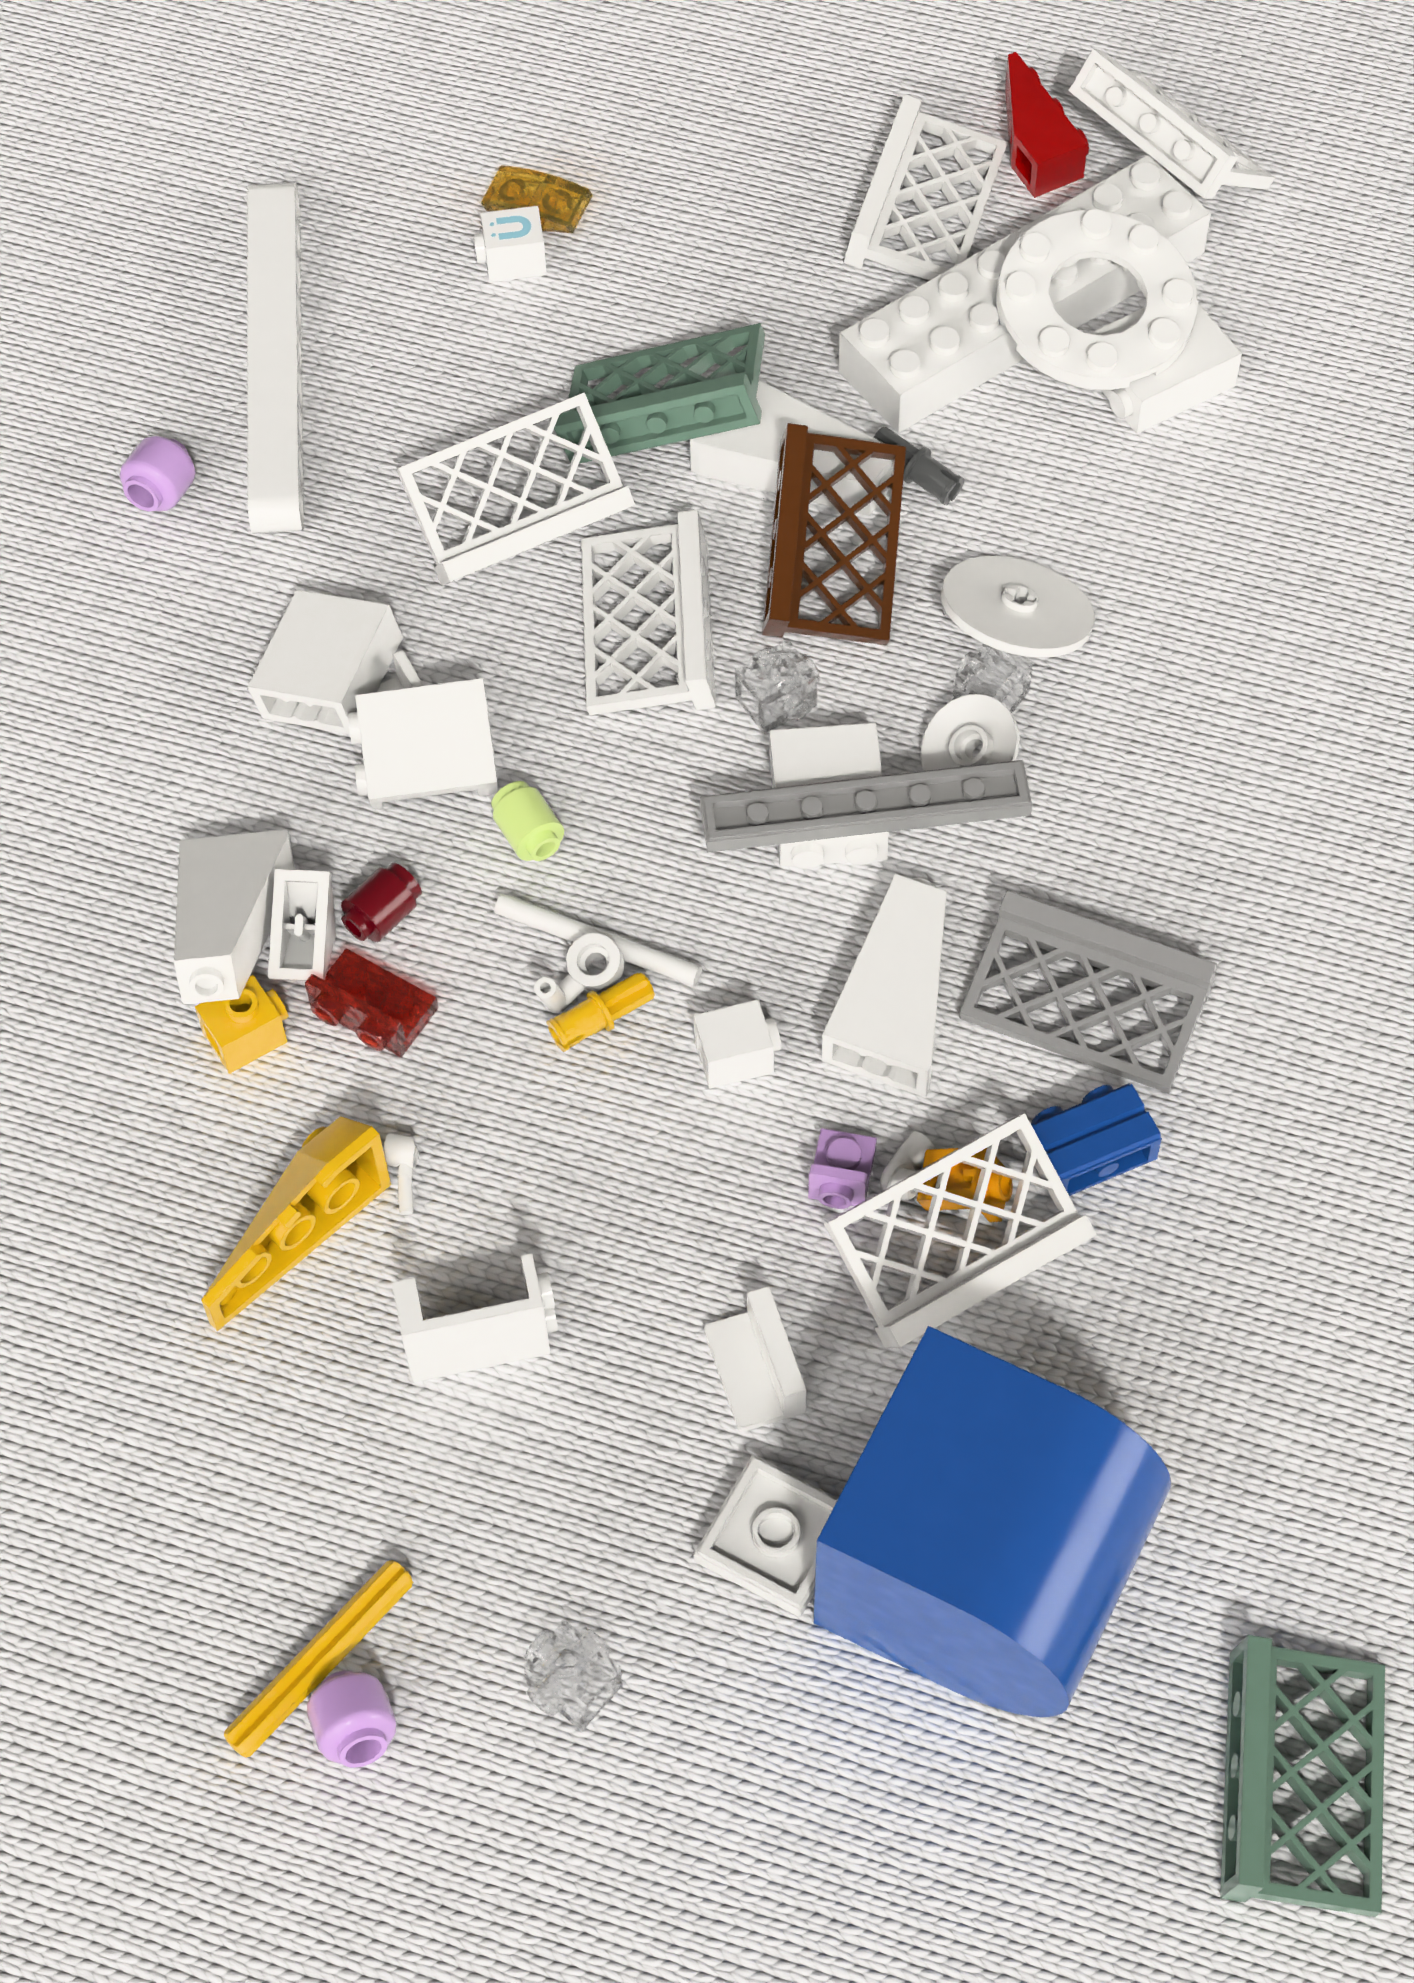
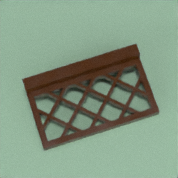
(789, 536)

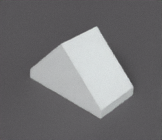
(301, 925)

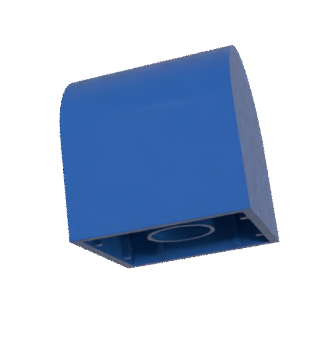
(987, 1529)

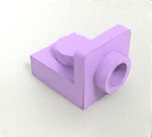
(841, 1168)

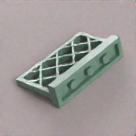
(681, 408)
(1250, 1772)

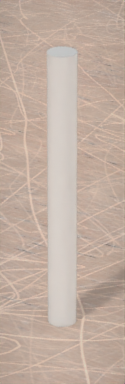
(572, 929)

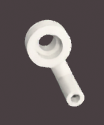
(578, 959)

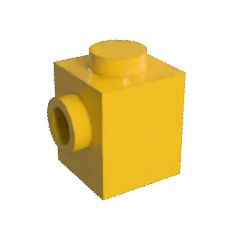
(244, 1026)

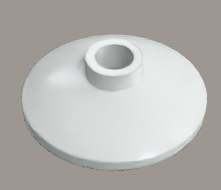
(964, 726)

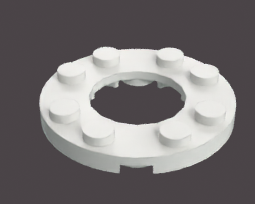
(1089, 358)

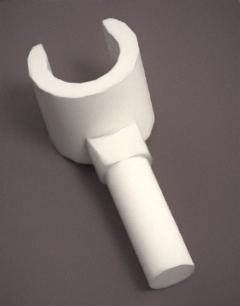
(402, 1153)

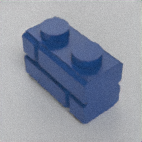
(1098, 1137)

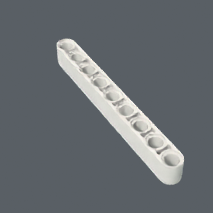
(274, 359)

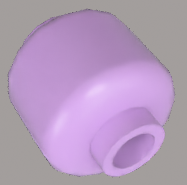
(157, 474)
(351, 1718)

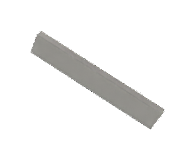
(865, 806)

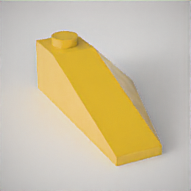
(317, 1194)

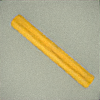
(318, 1658)

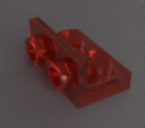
(371, 1002)

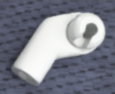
(906, 1162)

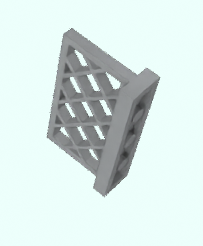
(1104, 948)

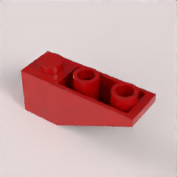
(1042, 140)

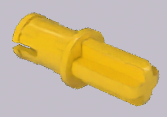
(600, 1011)

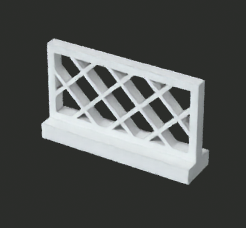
(1165, 128)
(893, 172)
(534, 529)
(691, 620)
(982, 1276)

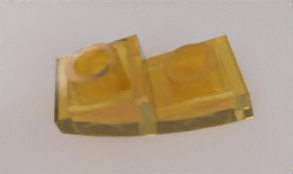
(558, 200)

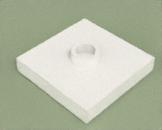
(768, 1535)

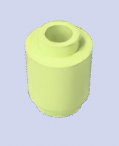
(527, 821)

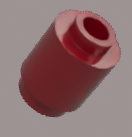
(380, 903)

